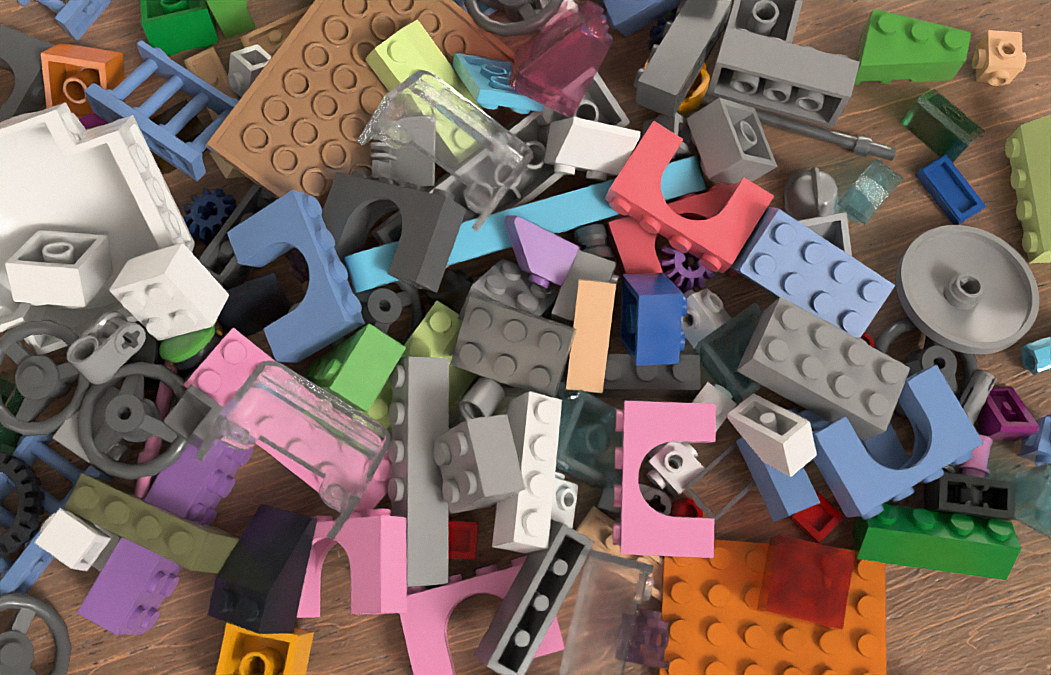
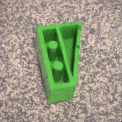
(909, 49)
(357, 367)

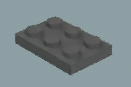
(512, 346)

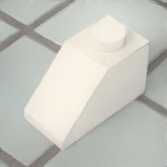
(774, 434)

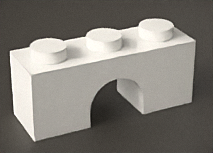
(77, 541)

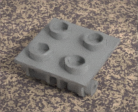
(402, 164)

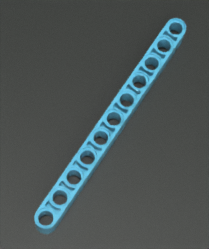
(554, 214)

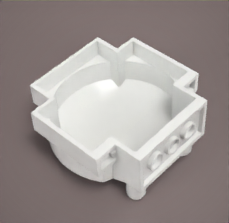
(85, 184)

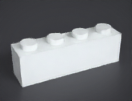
(525, 518)

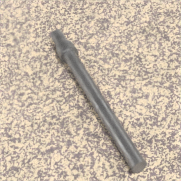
(859, 145)

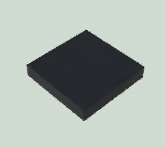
(254, 305)

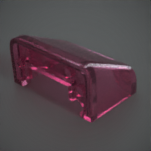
(562, 59)

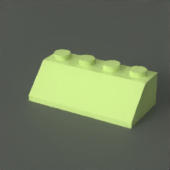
(409, 52)
(1031, 178)
(436, 338)

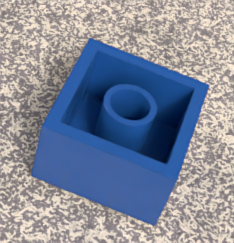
(652, 319)

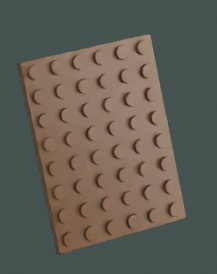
(319, 93)

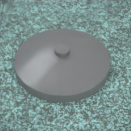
(967, 289)

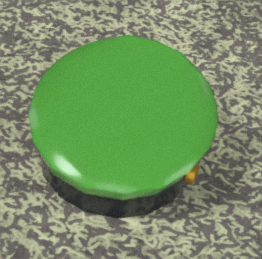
(190, 348)

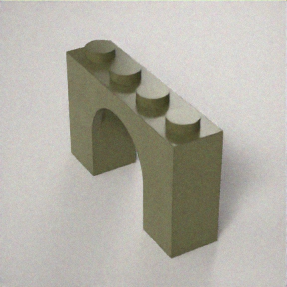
(164, 533)

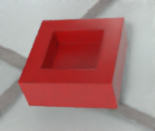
(817, 520)
(462, 540)

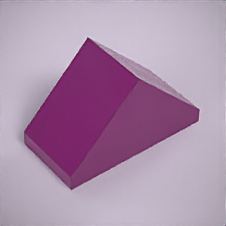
(1005, 416)

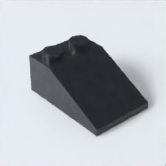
(265, 573)

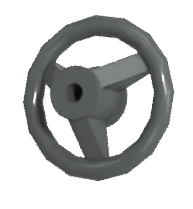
(519, 12)
(385, 306)
(930, 355)
(40, 379)
(130, 418)
(16, 647)

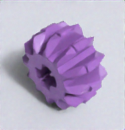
(682, 275)

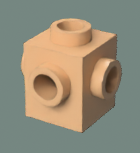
(999, 57)

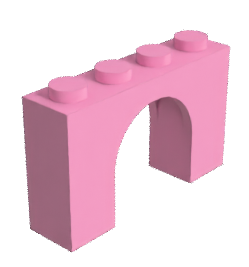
(640, 526)
(376, 562)
(430, 611)

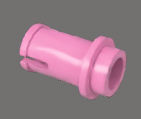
(978, 463)

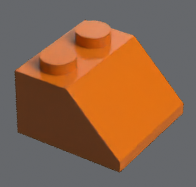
(73, 68)

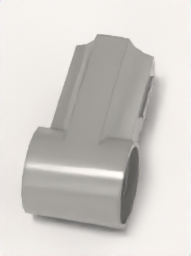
(478, 402)

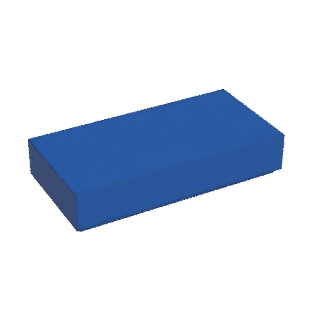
(950, 190)

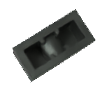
(971, 496)

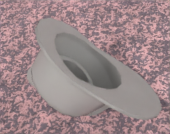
(810, 194)

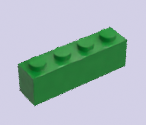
(938, 541)

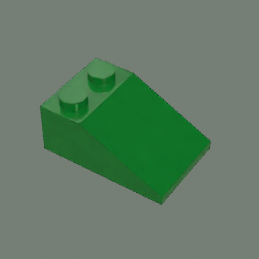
(178, 24)

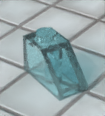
(869, 192)

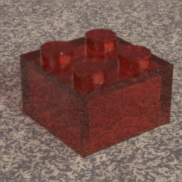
(806, 582)

